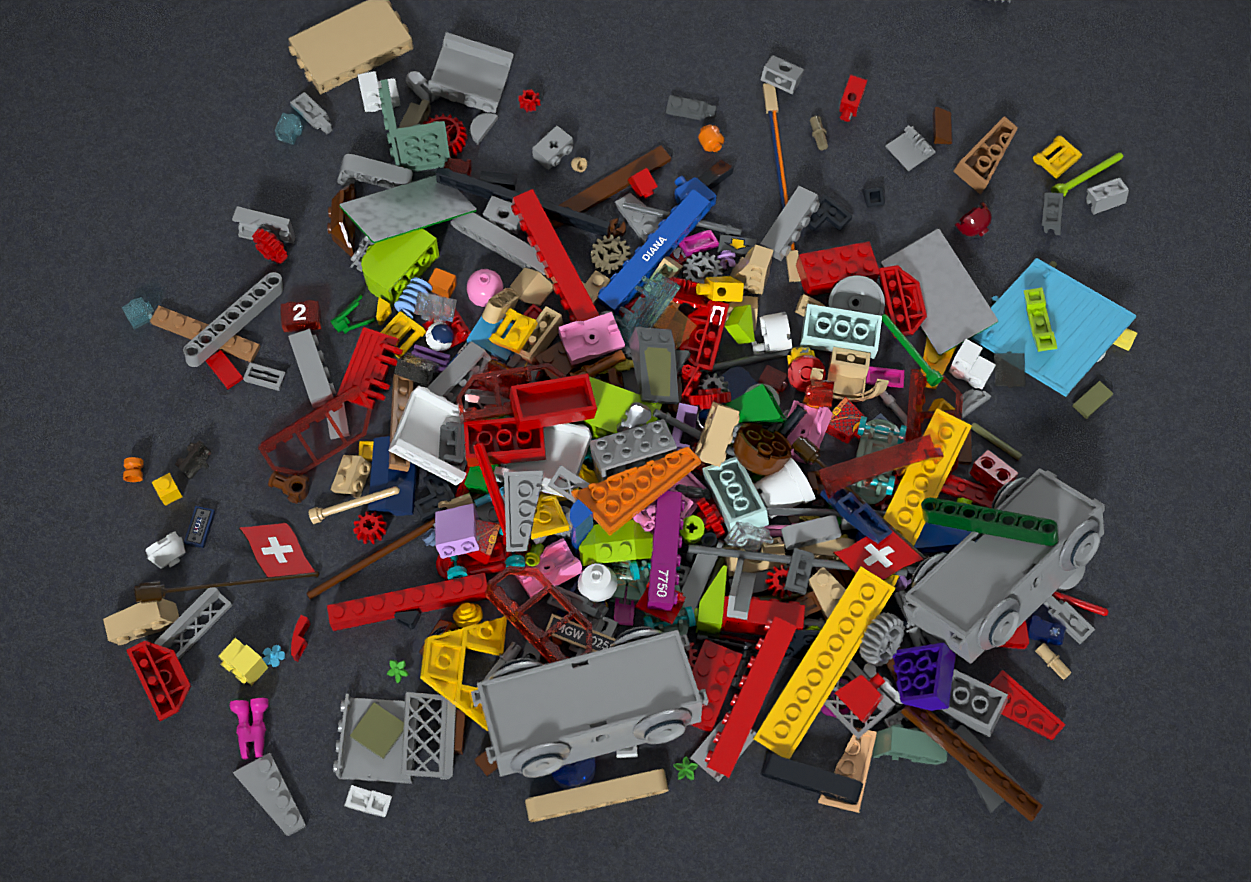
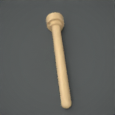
(317, 514)

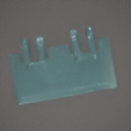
(647, 309)

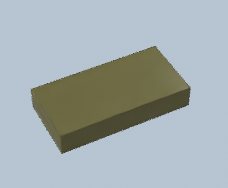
(1092, 400)

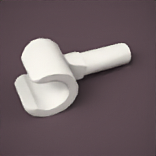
(758, 348)

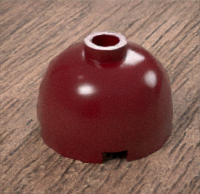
(975, 221)

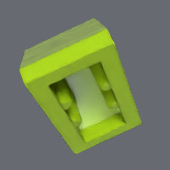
(741, 324)

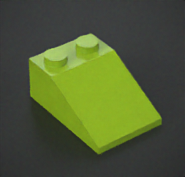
(710, 610)

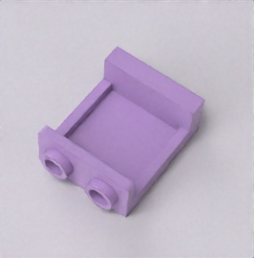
(687, 415)
(456, 531)

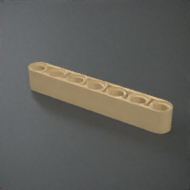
(596, 795)

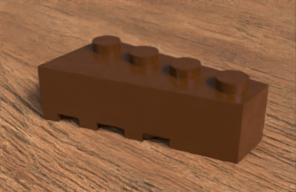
(558, 358)

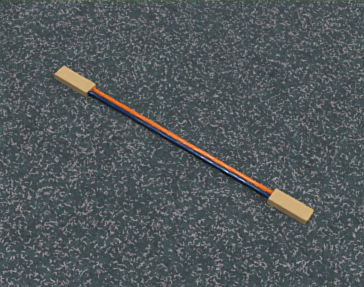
(771, 108)

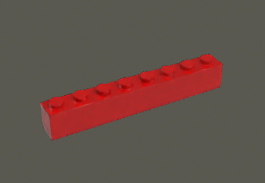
(554, 257)
(419, 598)
(751, 696)

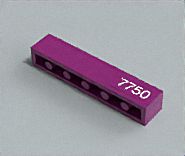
(664, 551)

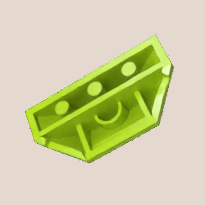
(624, 545)

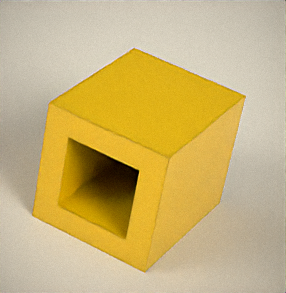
(167, 489)

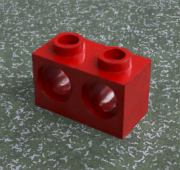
(992, 471)

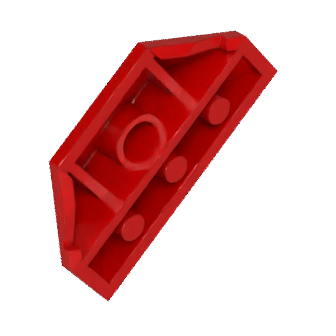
(902, 299)
(707, 335)
(161, 677)

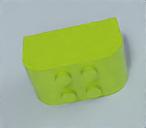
(395, 261)
(611, 408)

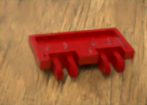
(367, 367)

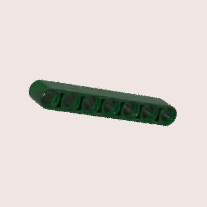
(990, 521)

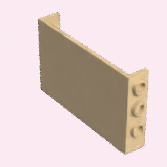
(350, 44)

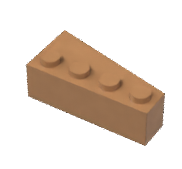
(983, 159)

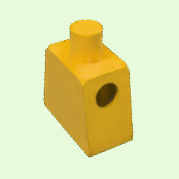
(721, 289)

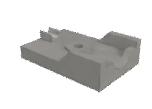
(253, 220)

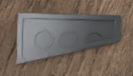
(989, 796)

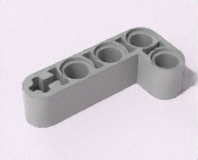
(373, 172)

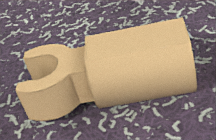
(456, 502)

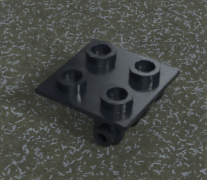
(801, 642)

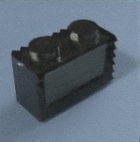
(417, 369)

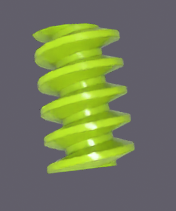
(692, 523)

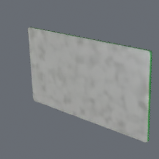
(406, 208)
(949, 294)

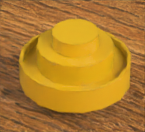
(467, 615)

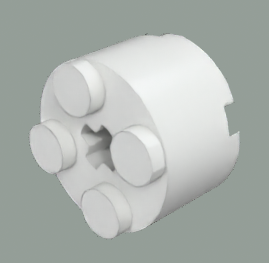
(775, 332)

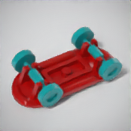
(464, 565)

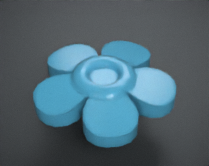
(273, 656)

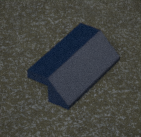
(385, 478)

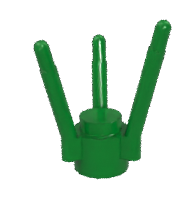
(341, 322)

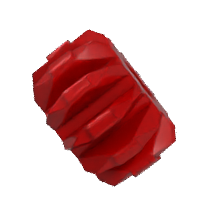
(370, 520)
(775, 582)

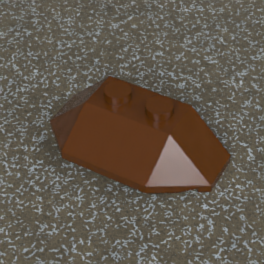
(341, 226)

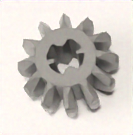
(713, 382)

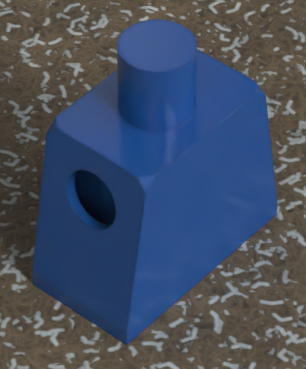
(686, 187)

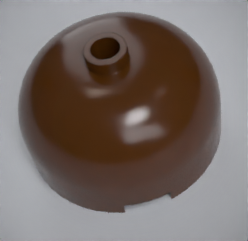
(761, 449)

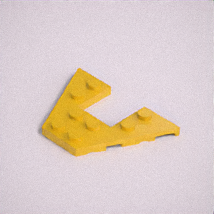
(549, 515)
(445, 662)

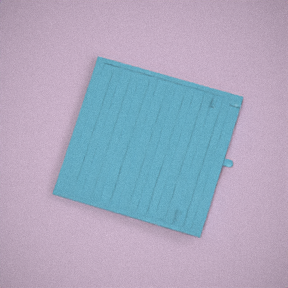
(1079, 317)

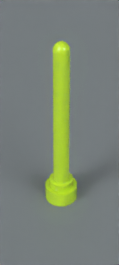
(1063, 188)

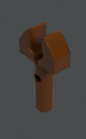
(619, 231)

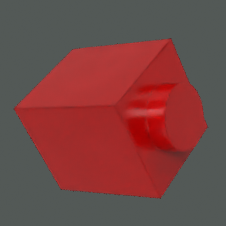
(643, 183)

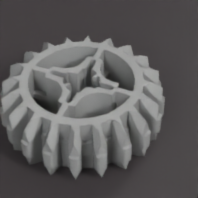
(882, 639)

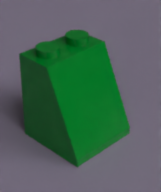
(758, 407)

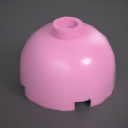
(483, 286)

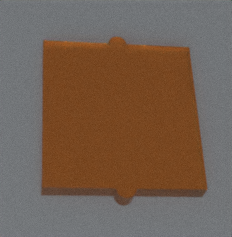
(678, 323)

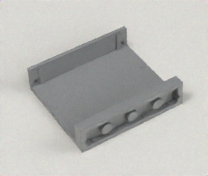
(470, 73)
(357, 761)

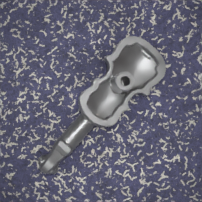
(637, 415)

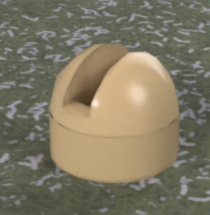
(579, 164)

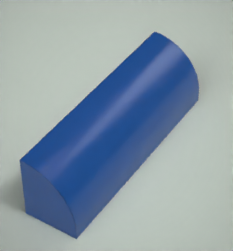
(580, 524)

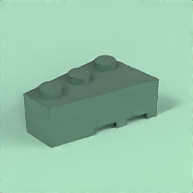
(908, 744)

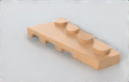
(855, 765)

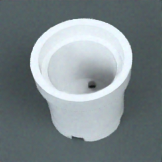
(785, 488)

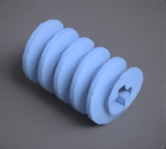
(407, 301)

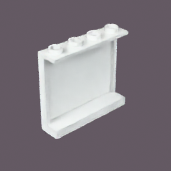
(419, 434)
(564, 447)

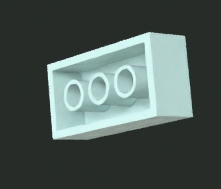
(840, 328)
(735, 494)

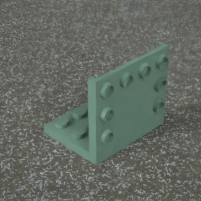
(414, 146)

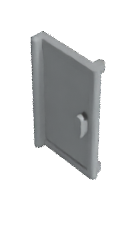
(701, 753)

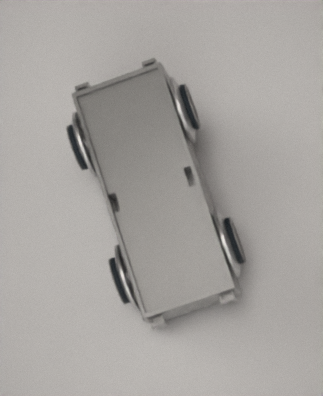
(994, 584)
(569, 713)

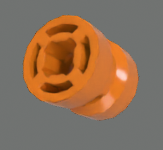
(133, 469)

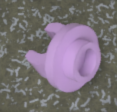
(726, 256)
(902, 583)

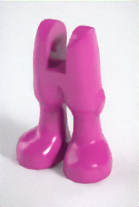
(250, 733)

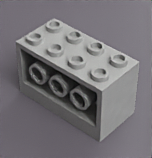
(631, 448)

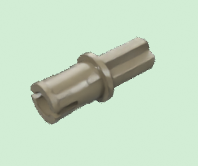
(819, 132)

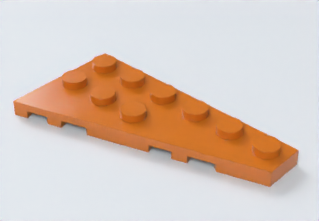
(631, 491)

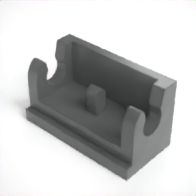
(1053, 212)
(452, 443)
(799, 571)

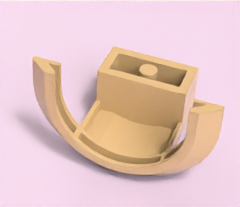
(849, 372)

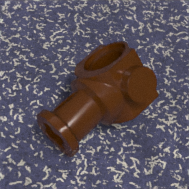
(289, 484)

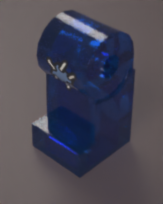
(1045, 631)

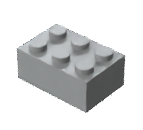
(974, 703)

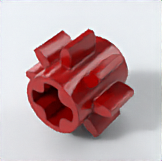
(529, 100)

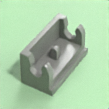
(1107, 195)

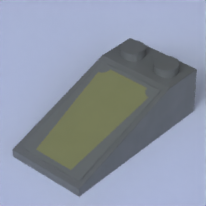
(655, 365)

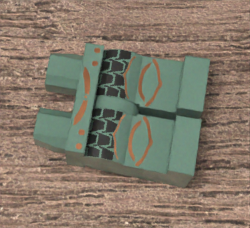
(624, 577)

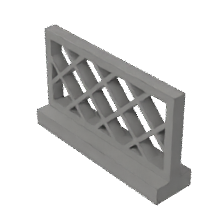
(885, 706)
(446, 740)

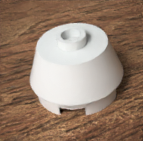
(166, 551)
(597, 583)

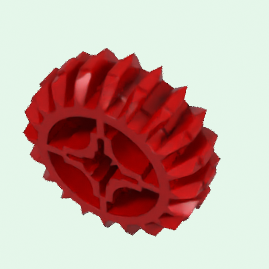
(453, 128)

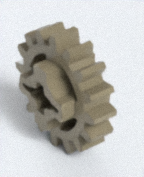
(612, 257)

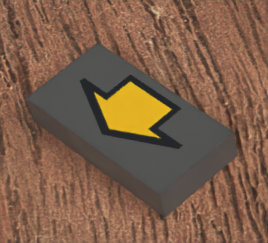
(736, 245)

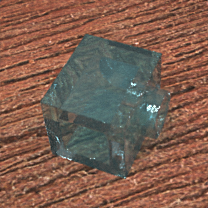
(288, 128)
(138, 312)

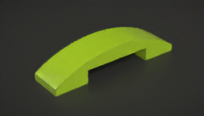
(1039, 320)

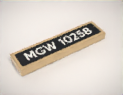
(576, 635)

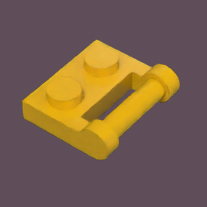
(1060, 161)
(400, 326)
(518, 333)

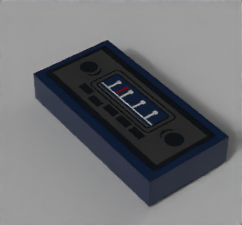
(199, 527)

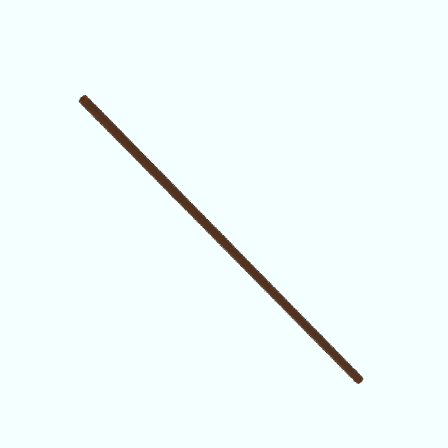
(379, 554)

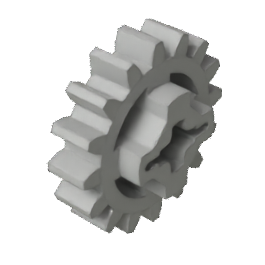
(701, 263)

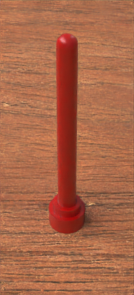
(1080, 603)

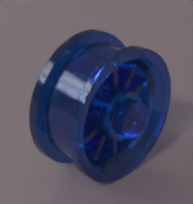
(575, 774)

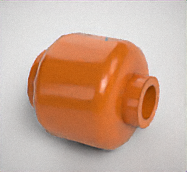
(711, 138)

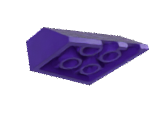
(925, 675)

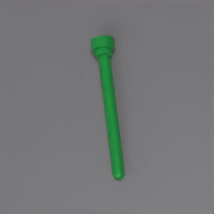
(933, 377)

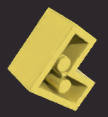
(243, 662)

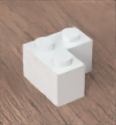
(370, 92)
(971, 366)

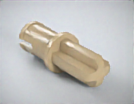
(1053, 661)

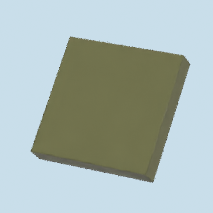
(378, 730)

